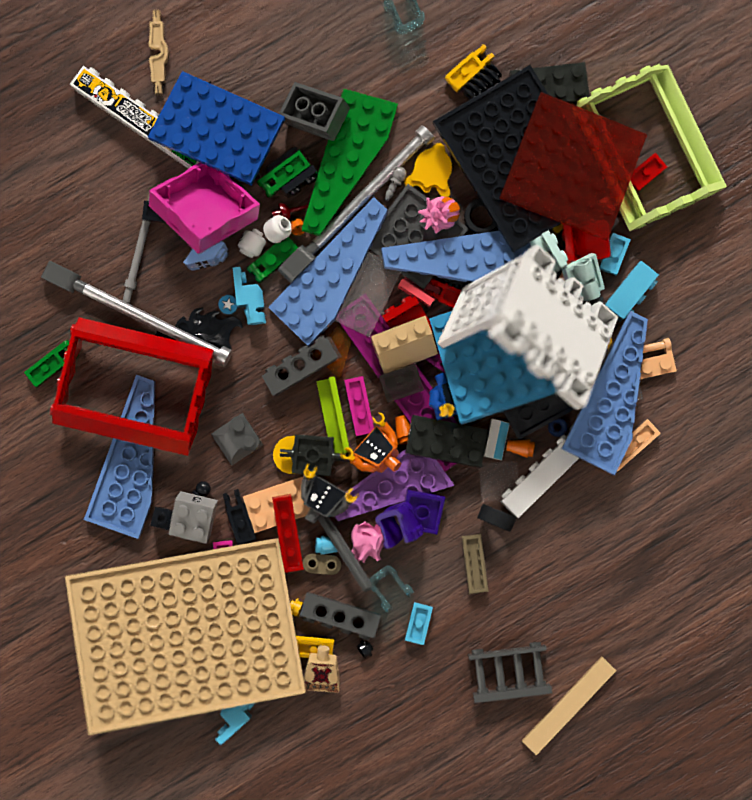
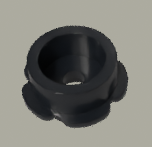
(365, 648)

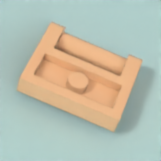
(659, 364)

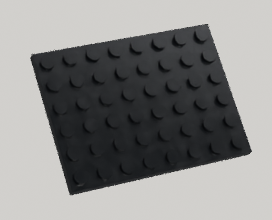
(484, 143)

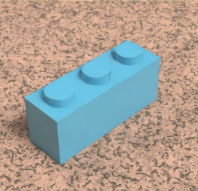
(632, 290)

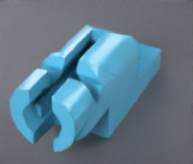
(249, 297)
(236, 718)

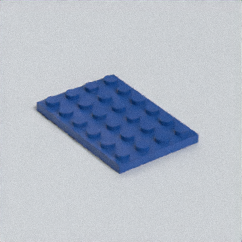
(216, 128)

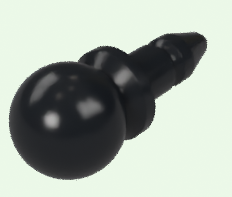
(202, 489)

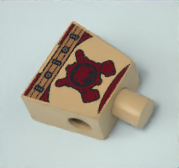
(322, 671)

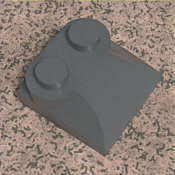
(237, 439)

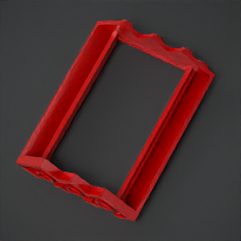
(120, 427)

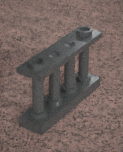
(502, 691)

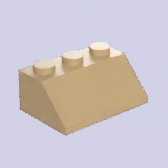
(404, 345)

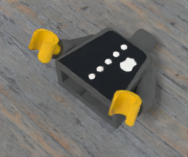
(323, 496)

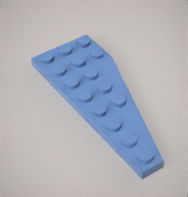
(453, 258)
(606, 422)
(126, 480)

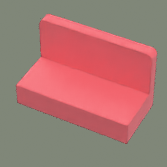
(413, 290)

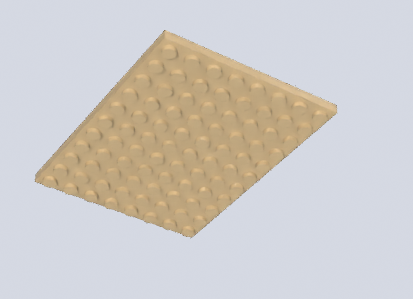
(184, 635)

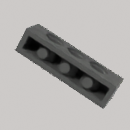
(329, 354)
(351, 612)

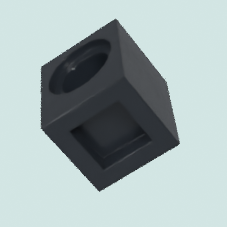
(161, 518)

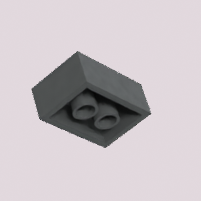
(314, 111)

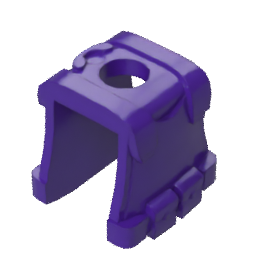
(391, 531)

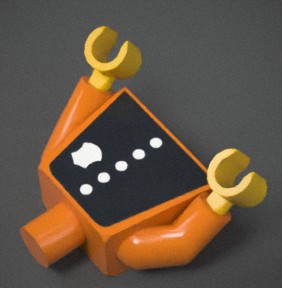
(376, 450)

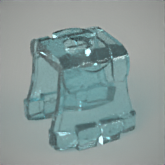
(399, 27)
(379, 576)

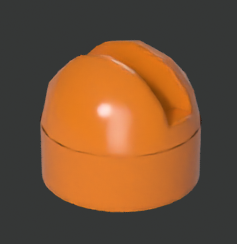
(294, 224)

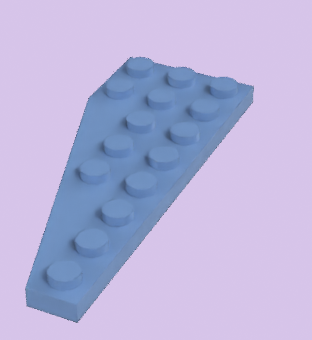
(320, 290)

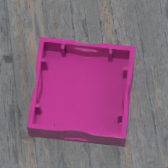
(203, 206)

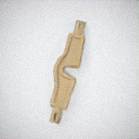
(158, 62)

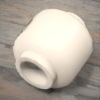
(277, 229)
(251, 243)

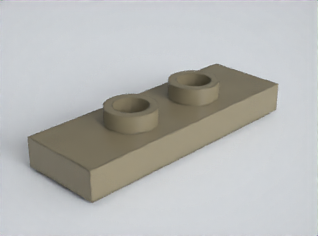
(475, 564)

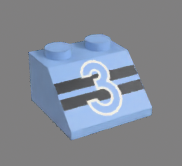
(208, 258)

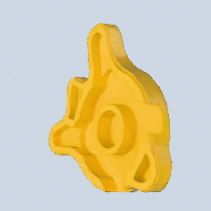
(432, 170)

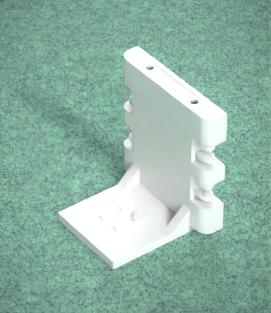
(540, 317)

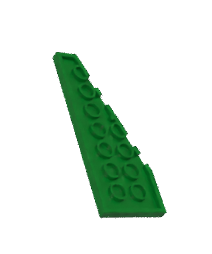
(349, 156)

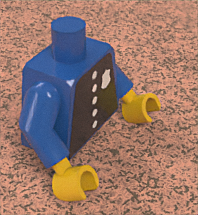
(441, 398)

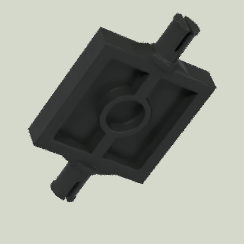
(312, 450)

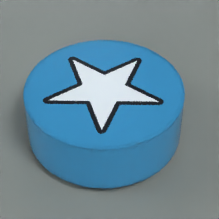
(228, 305)

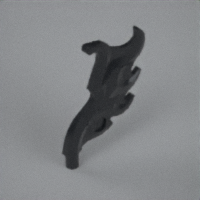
(207, 327)

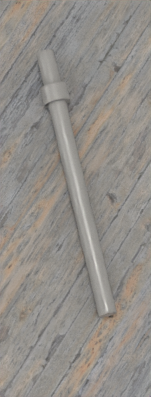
(130, 283)

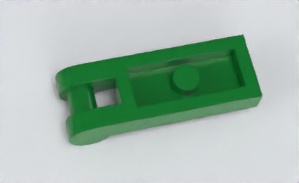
(284, 173)
(272, 259)
(47, 366)

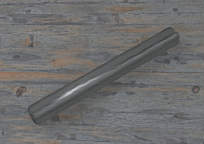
(345, 553)

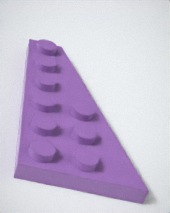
(391, 487)

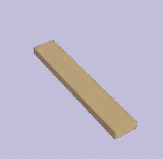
(568, 705)

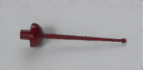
(286, 212)

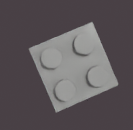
(193, 517)

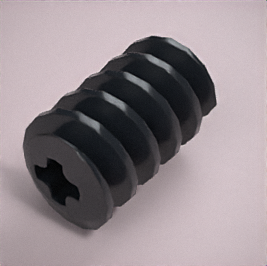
(482, 81)

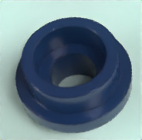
(562, 431)

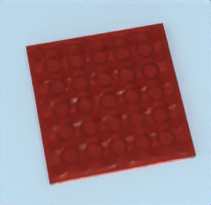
(573, 166)

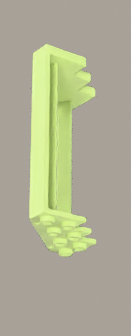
(686, 132)

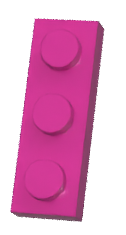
(359, 405)

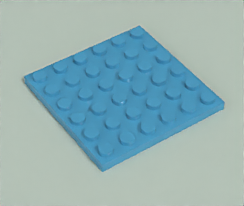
(485, 375)

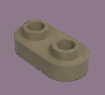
(322, 564)

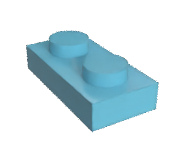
(618, 248)
(418, 623)

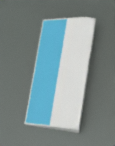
(496, 439)

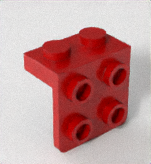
(581, 244)
(406, 312)

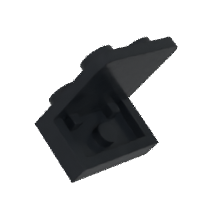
(295, 185)

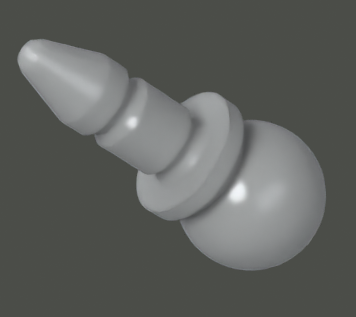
(398, 176)

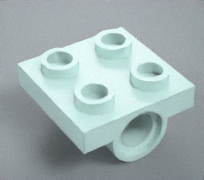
(548, 243)
(588, 273)

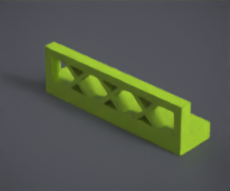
(333, 414)

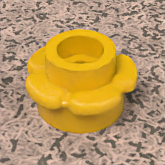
(296, 607)

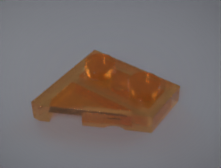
(343, 344)

